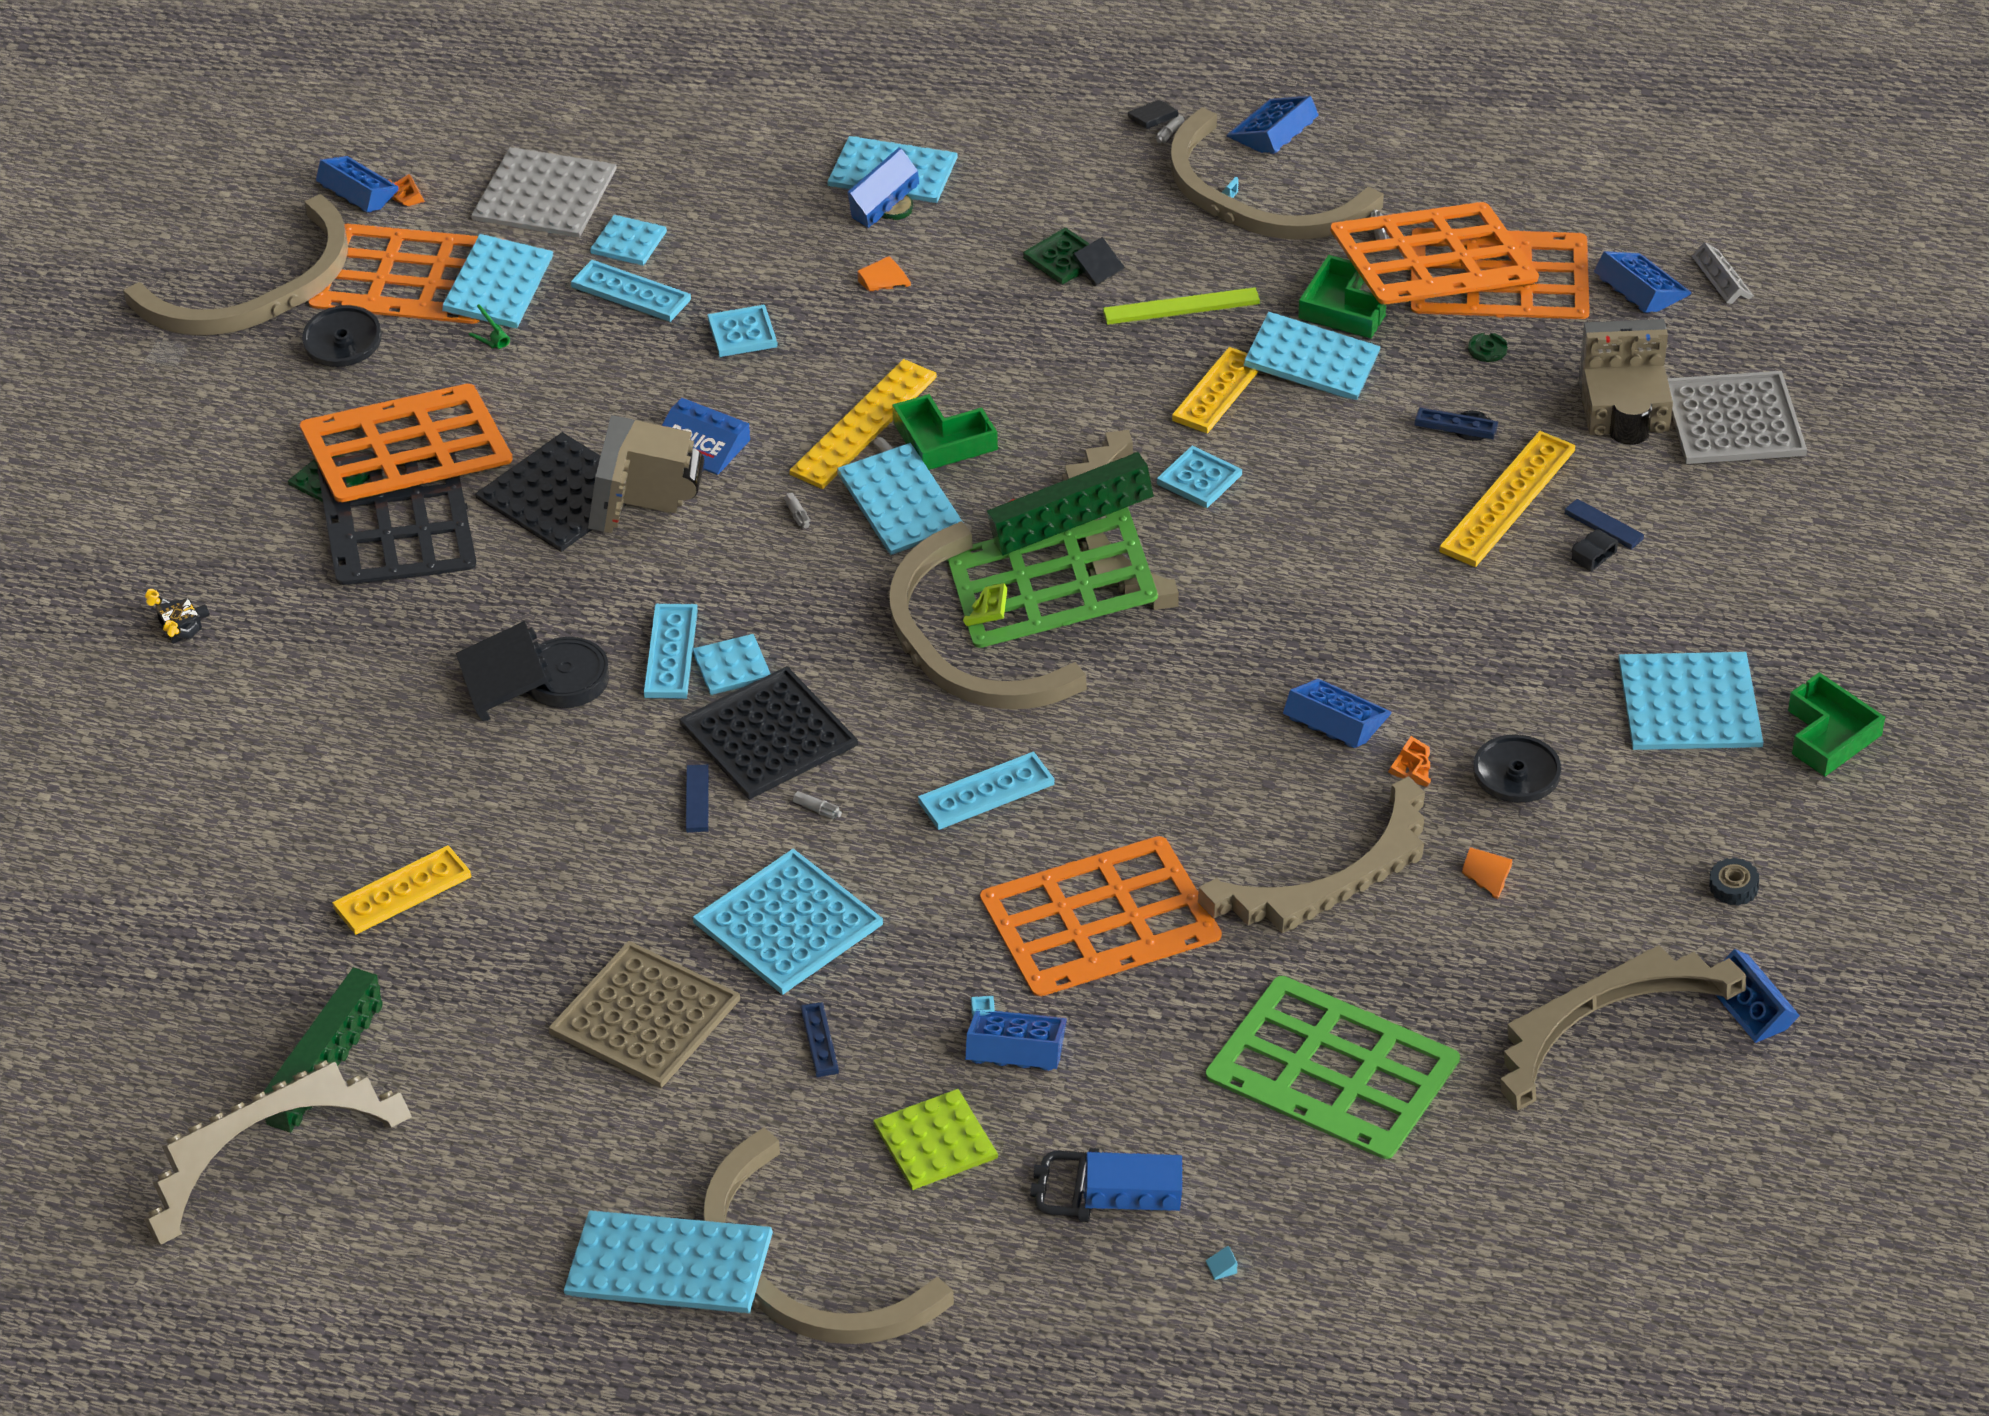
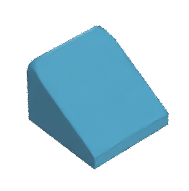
(1232, 188)
(1222, 1263)

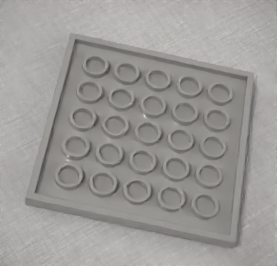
(544, 192)
(1735, 417)

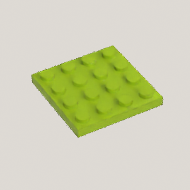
(935, 1139)

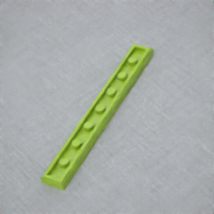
(1181, 305)

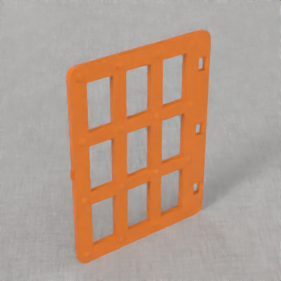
(1526, 241)
(1440, 286)
(411, 308)
(404, 407)
(1104, 963)

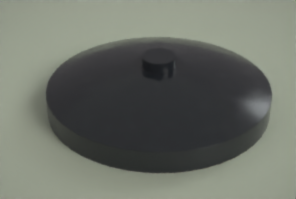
(342, 336)
(1517, 768)

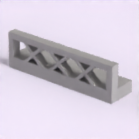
(1721, 273)

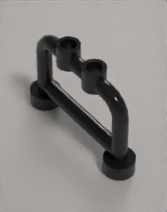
(1041, 1173)

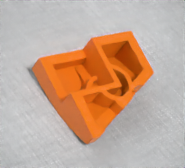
(408, 192)
(882, 275)
(1415, 757)
(1487, 870)

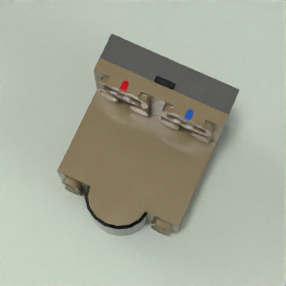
(1625, 379)
(643, 468)

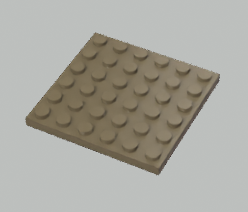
(644, 1014)

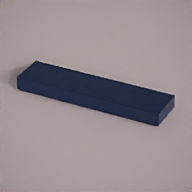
(1456, 423)
(1598, 520)
(697, 798)
(819, 1039)

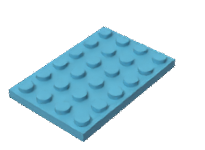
(864, 155)
(499, 278)
(1312, 356)
(898, 497)

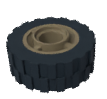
(1734, 881)

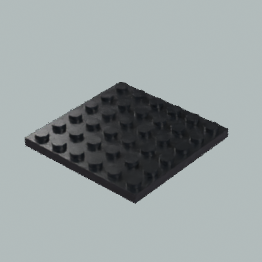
(548, 491)
(768, 732)

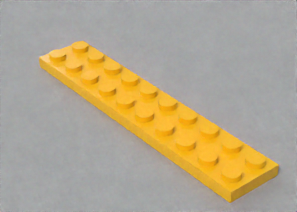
(861, 424)
(1507, 499)

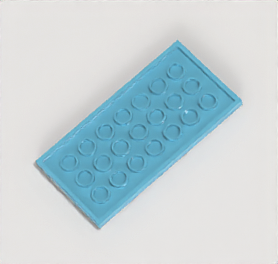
(668, 1261)

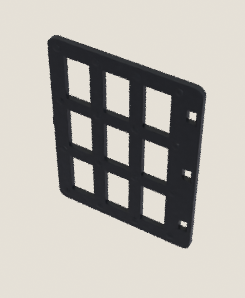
(344, 538)

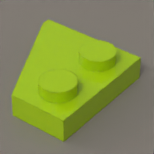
(988, 606)

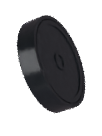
(577, 672)

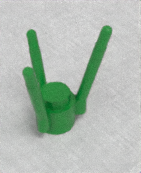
(497, 336)

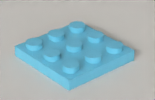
(628, 240)
(742, 330)
(1199, 476)
(731, 664)

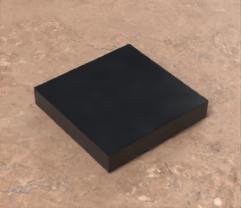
(1153, 114)
(1098, 261)

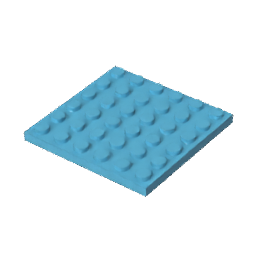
(1690, 700)
(787, 921)

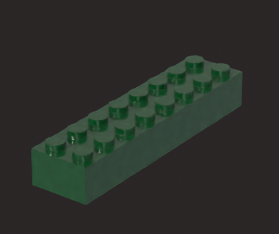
(1070, 503)
(330, 1036)

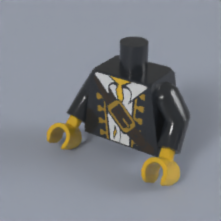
(178, 617)

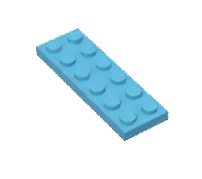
(631, 290)
(671, 651)
(986, 790)

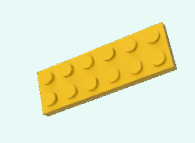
(1215, 392)
(401, 889)

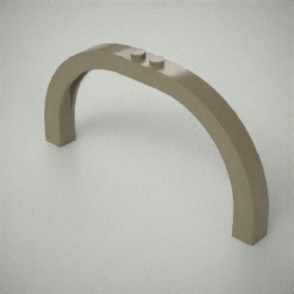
(1247, 217)
(262, 308)
(989, 693)
(799, 1318)

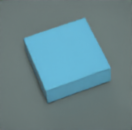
(983, 1002)

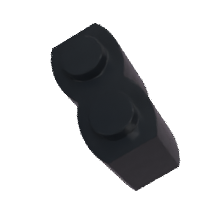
(1594, 550)

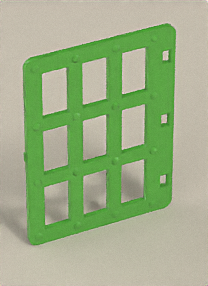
(1083, 583)
(1319, 1115)

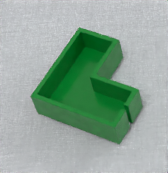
(1338, 303)
(942, 439)
(1837, 724)

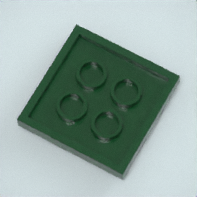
(1055, 255)
(308, 480)

